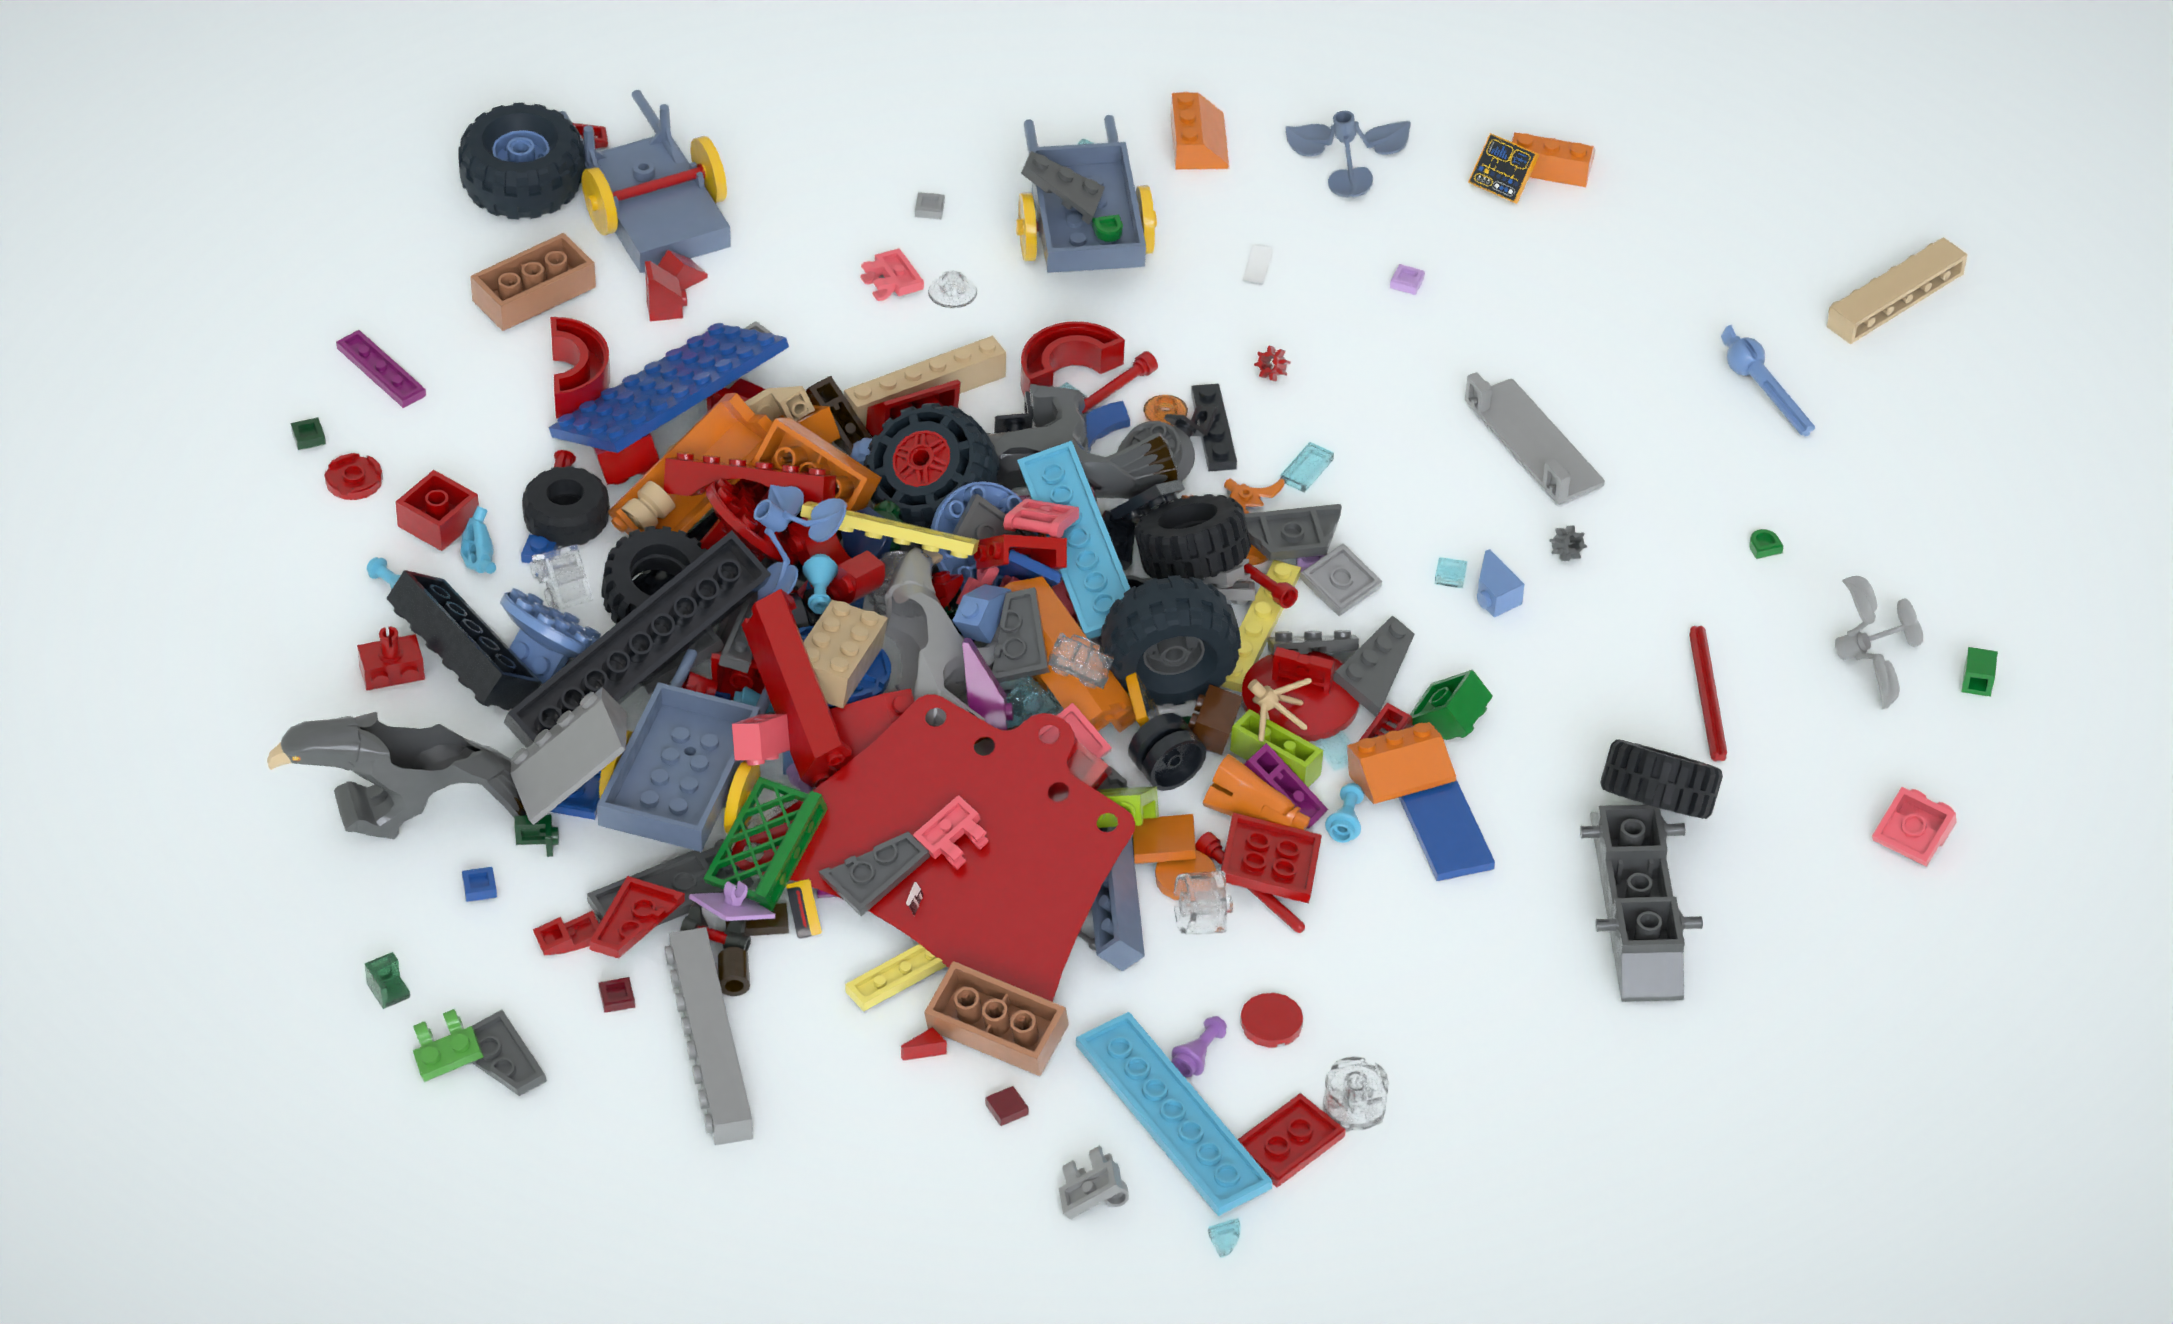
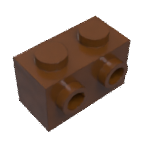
(1215, 717)

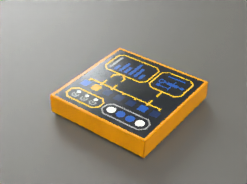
(1503, 168)
(1142, 703)

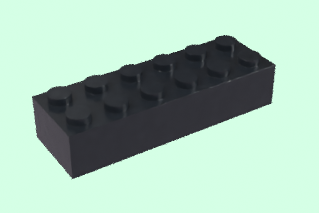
(462, 640)

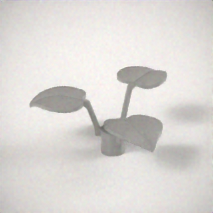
(1856, 643)

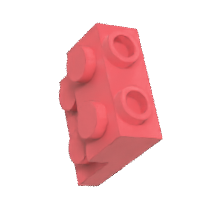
(1915, 826)

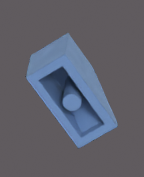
(1498, 586)
(980, 612)

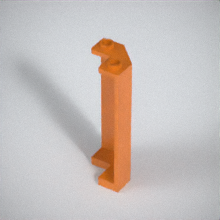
(725, 432)
(1097, 704)

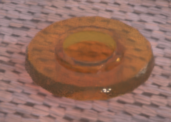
(1153, 406)

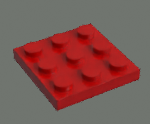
(1270, 857)

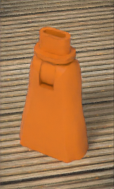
(1243, 792)

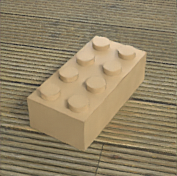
(844, 648)

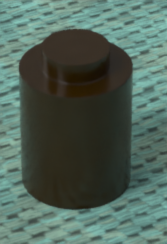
(733, 971)

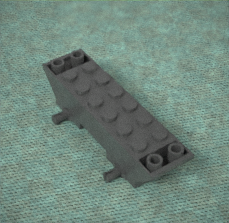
(1640, 901)

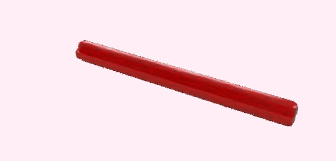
(1708, 693)

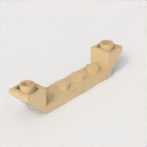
(784, 401)

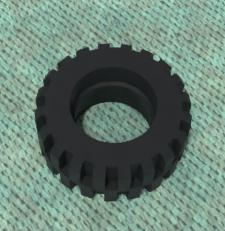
(1193, 537)
(639, 553)
(1661, 779)

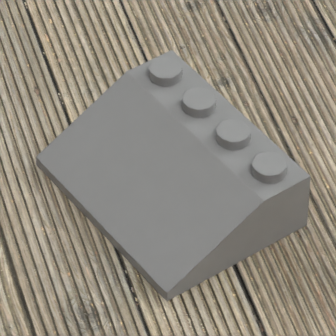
(569, 753)

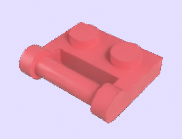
(1041, 517)

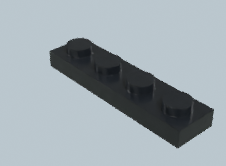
(1218, 444)

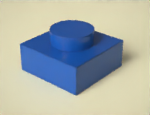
(535, 545)
(479, 884)

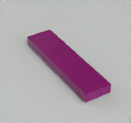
(381, 368)

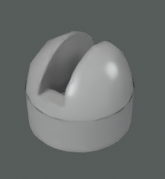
(1120, 1199)

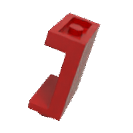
(1046, 550)

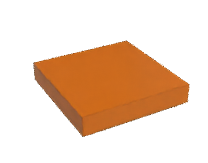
(1165, 839)

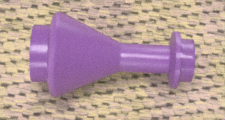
(1191, 1056)

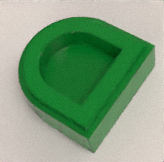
(1108, 228)
(1765, 544)

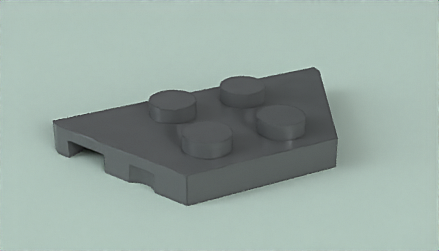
(1293, 531)

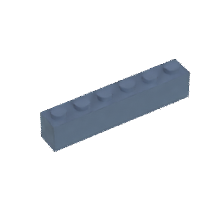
(1118, 913)

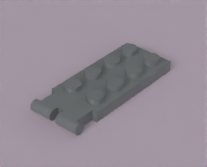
(679, 874)

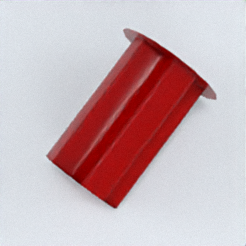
(564, 458)

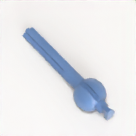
(1747, 358)

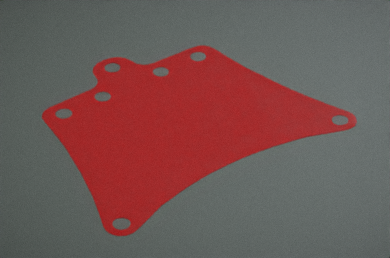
(1015, 899)

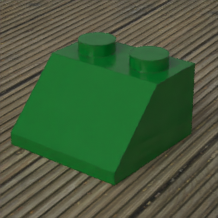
(1453, 704)

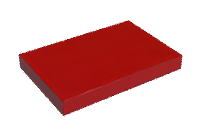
(1291, 1138)

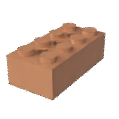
(533, 281)
(996, 1018)

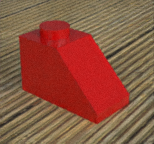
(663, 294)

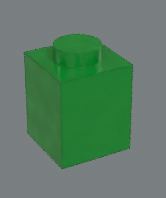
(1979, 671)

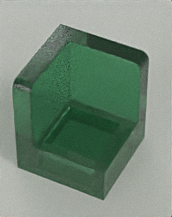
(385, 980)

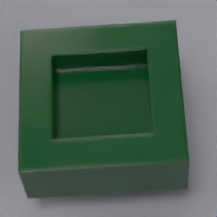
(308, 433)

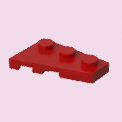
(633, 915)

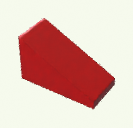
(924, 1045)

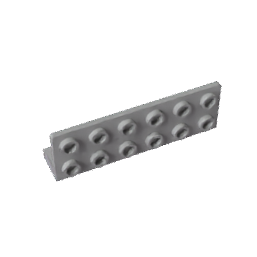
(1532, 438)

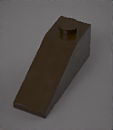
(848, 423)

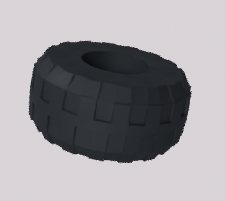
(566, 505)

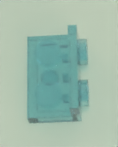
(1028, 700)

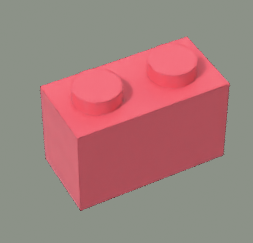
(760, 738)

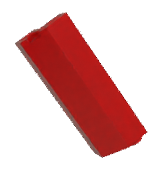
(794, 688)

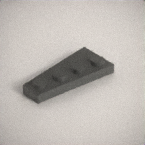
(1375, 664)

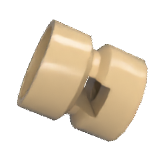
(650, 505)

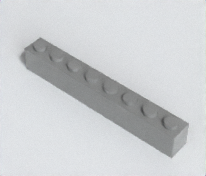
(710, 1037)

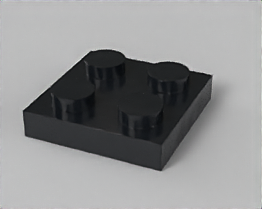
(1147, 500)

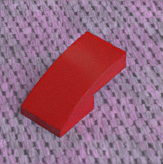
(566, 937)

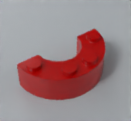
(1069, 345)
(588, 353)
(855, 575)

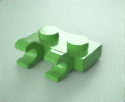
(447, 1053)

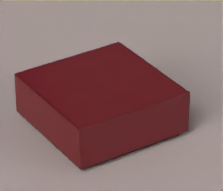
(616, 994)
(1006, 1105)

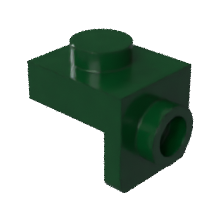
(539, 833)

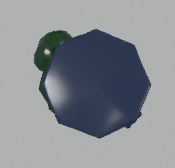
(856, 541)

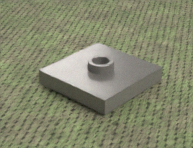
(1341, 579)

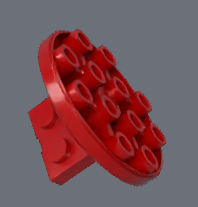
(736, 513)
(1325, 703)

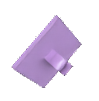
(732, 904)

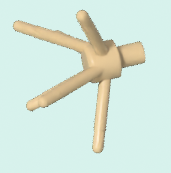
(1269, 698)

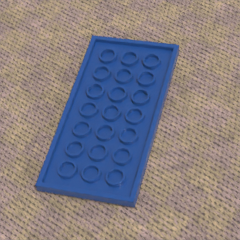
(668, 387)

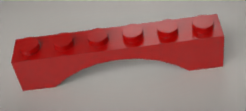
(693, 476)

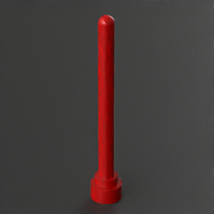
(1143, 365)
(1282, 593)
(1211, 846)

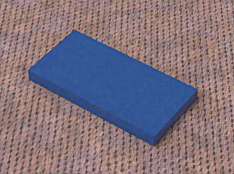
(1447, 831)

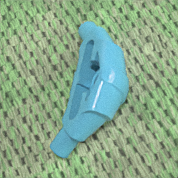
(477, 545)

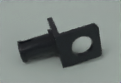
(1015, 422)
(1191, 427)

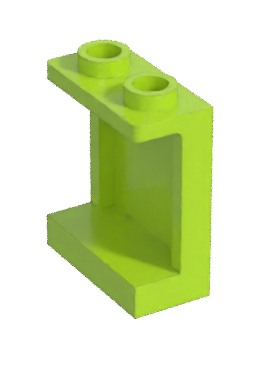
(1139, 801)

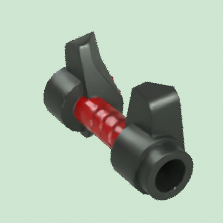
(732, 936)

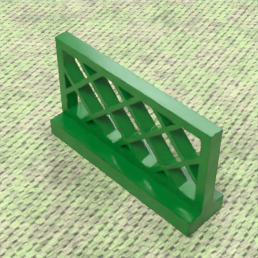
(790, 848)

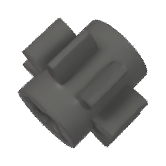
(1568, 543)

